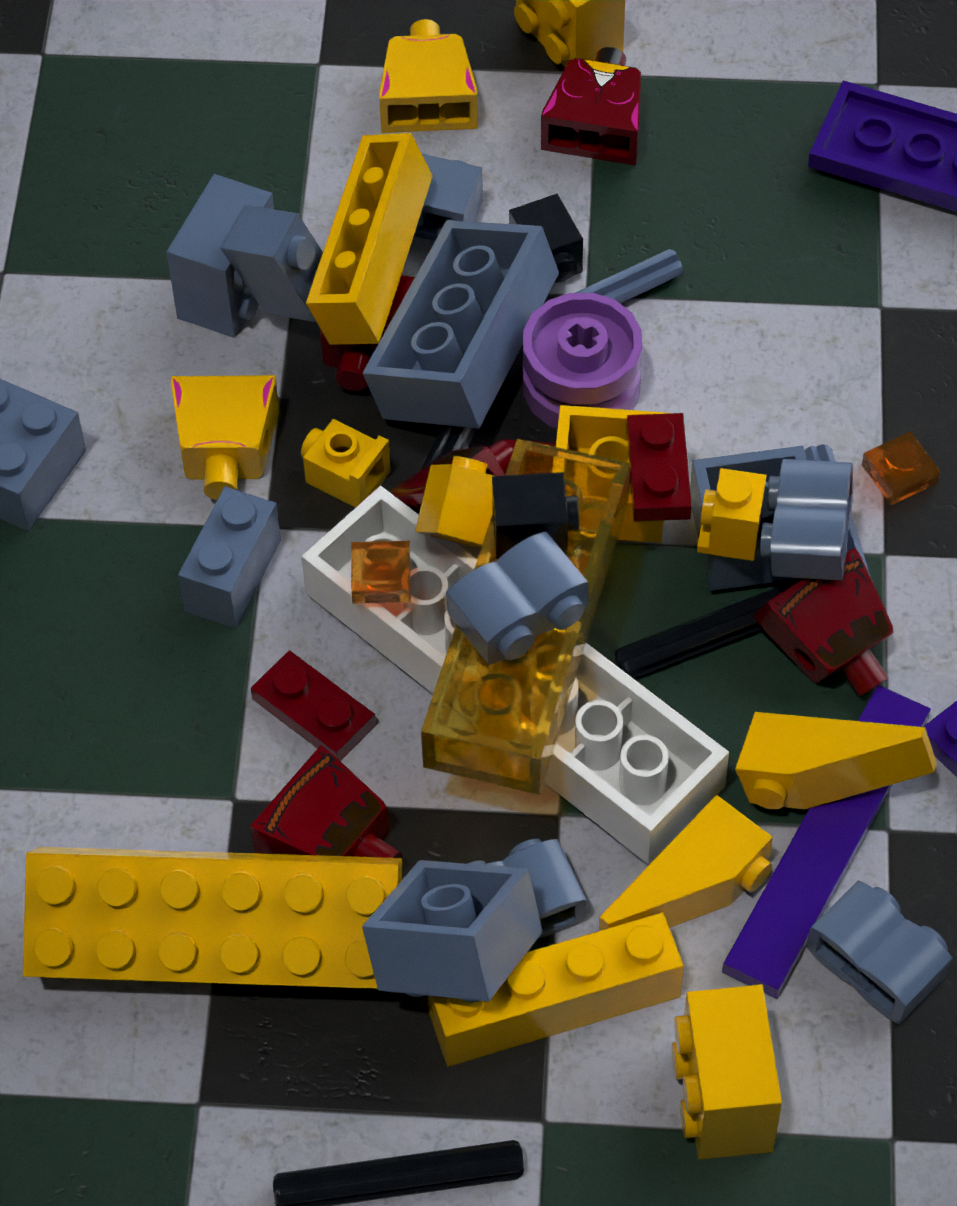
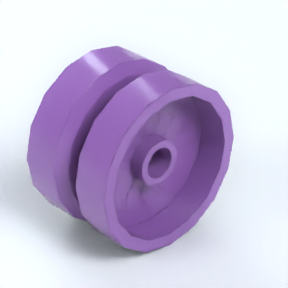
(582, 355)

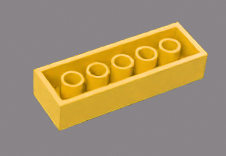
(202, 916)

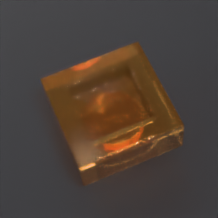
(900, 468)
(380, 572)

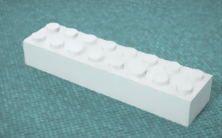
(619, 746)

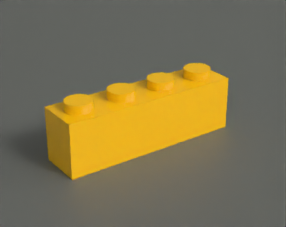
(370, 239)
(564, 990)

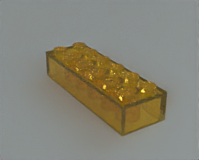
(506, 716)

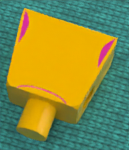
(427, 83)
(225, 427)

